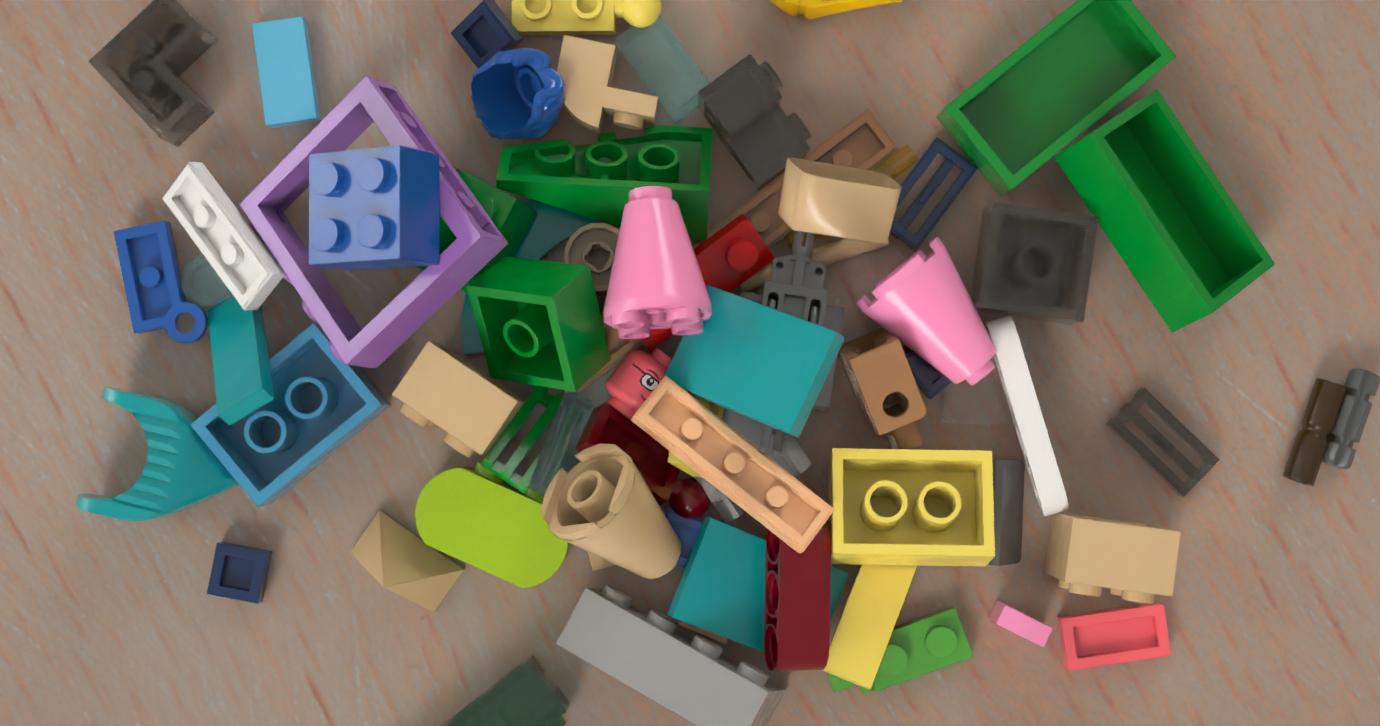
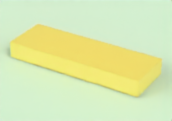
(868, 622)

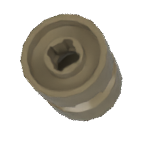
(594, 247)

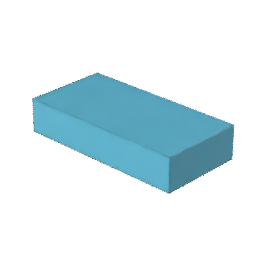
(286, 72)

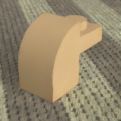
(588, 76)

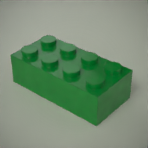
(1054, 88)
(1165, 212)

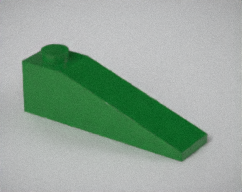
(600, 175)

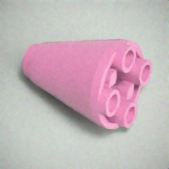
(655, 270)

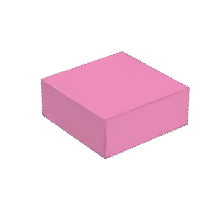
(1020, 623)

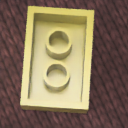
(911, 507)

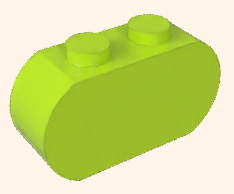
(489, 526)

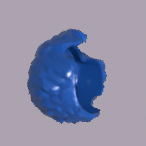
(517, 94)

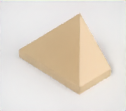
(405, 563)

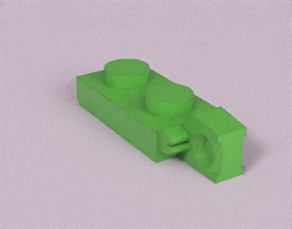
(917, 650)

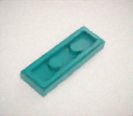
(239, 360)

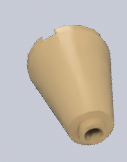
(611, 513)

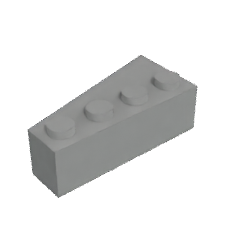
(666, 664)

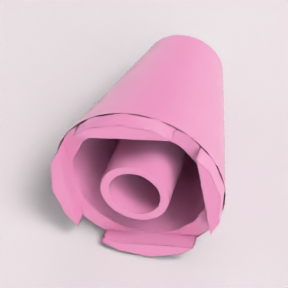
(933, 315)

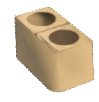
(838, 201)

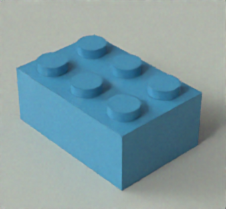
(312, 415)

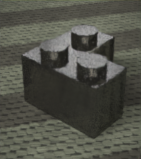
(147, 67)
(749, 120)

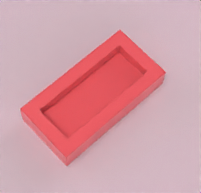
(1114, 636)

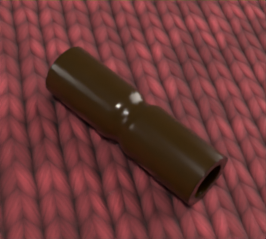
(1313, 437)

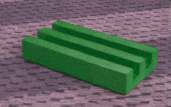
(506, 472)

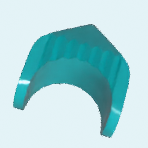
(178, 464)

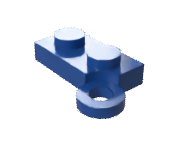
(154, 282)

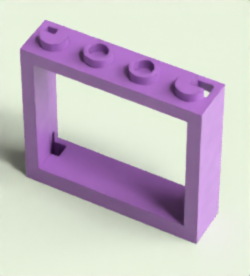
(475, 232)

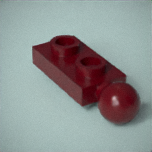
(651, 459)

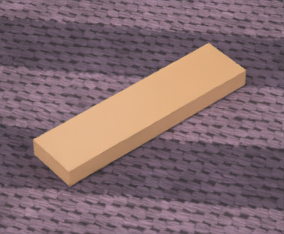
(732, 464)

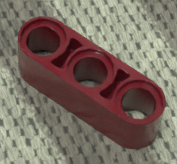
(797, 603)

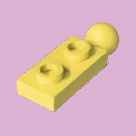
(581, 16)

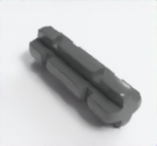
(1351, 418)

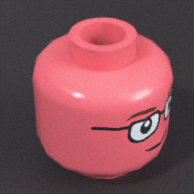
(635, 380)

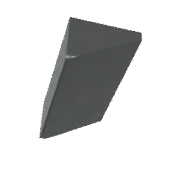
(1008, 510)

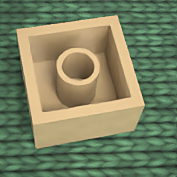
(457, 398)
(1112, 554)

